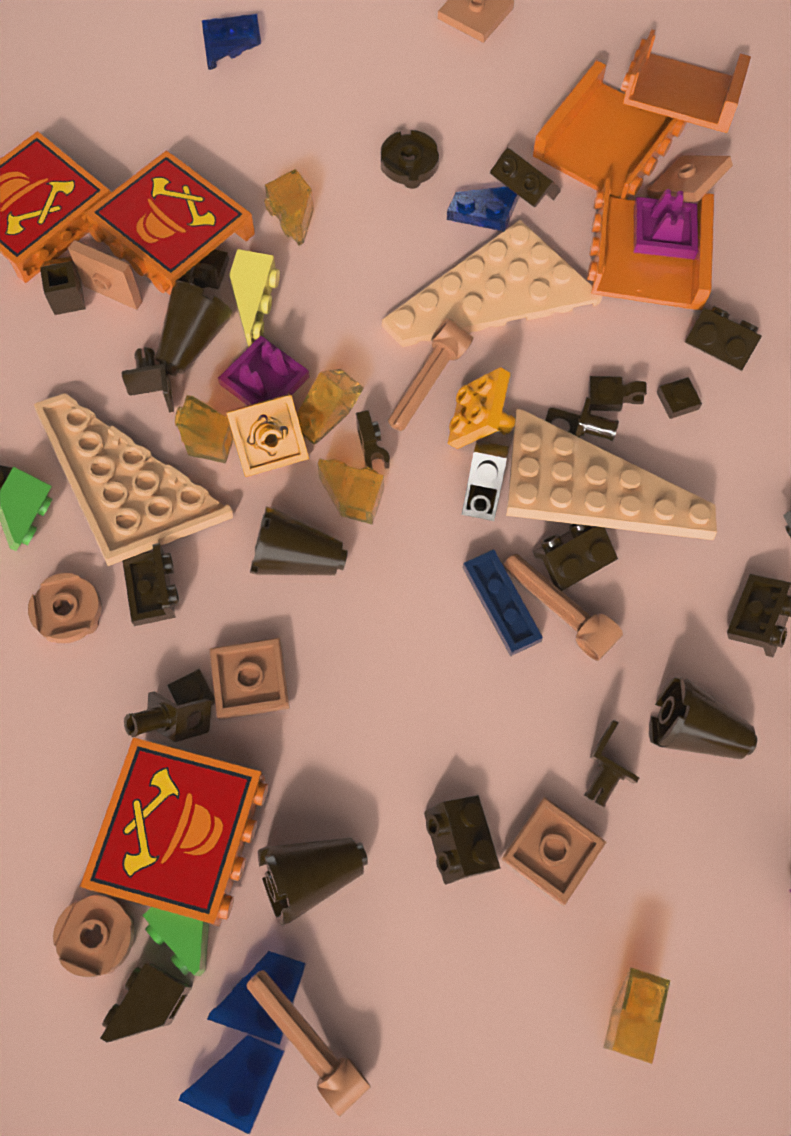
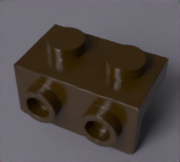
(724, 338)
(576, 554)
(149, 586)
(461, 839)

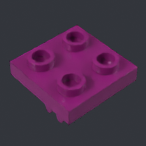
(666, 226)
(263, 374)

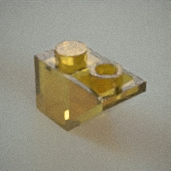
(292, 203)
(327, 403)
(204, 430)
(352, 490)
(637, 1016)

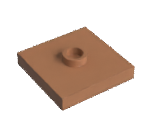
(475, 17)
(692, 175)
(105, 274)
(249, 678)
(554, 851)

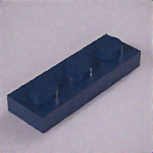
(502, 602)

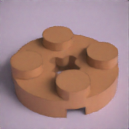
(81, 619)
(86, 914)

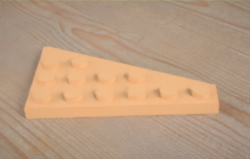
(498, 283)
(579, 483)
(121, 487)

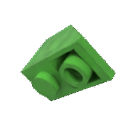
(20, 502)
(183, 935)

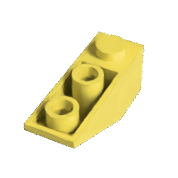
(252, 283)

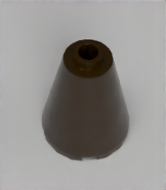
(189, 326)
(294, 548)
(699, 723)
(308, 873)

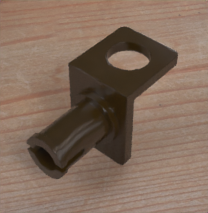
(148, 377)
(585, 422)
(168, 718)
(609, 771)

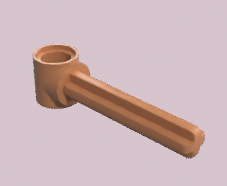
(448, 343)
(595, 633)
(339, 1078)

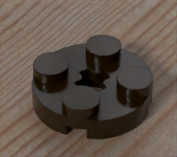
(404, 171)

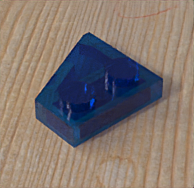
(229, 37)
(483, 207)
(245, 1013)
(237, 1083)

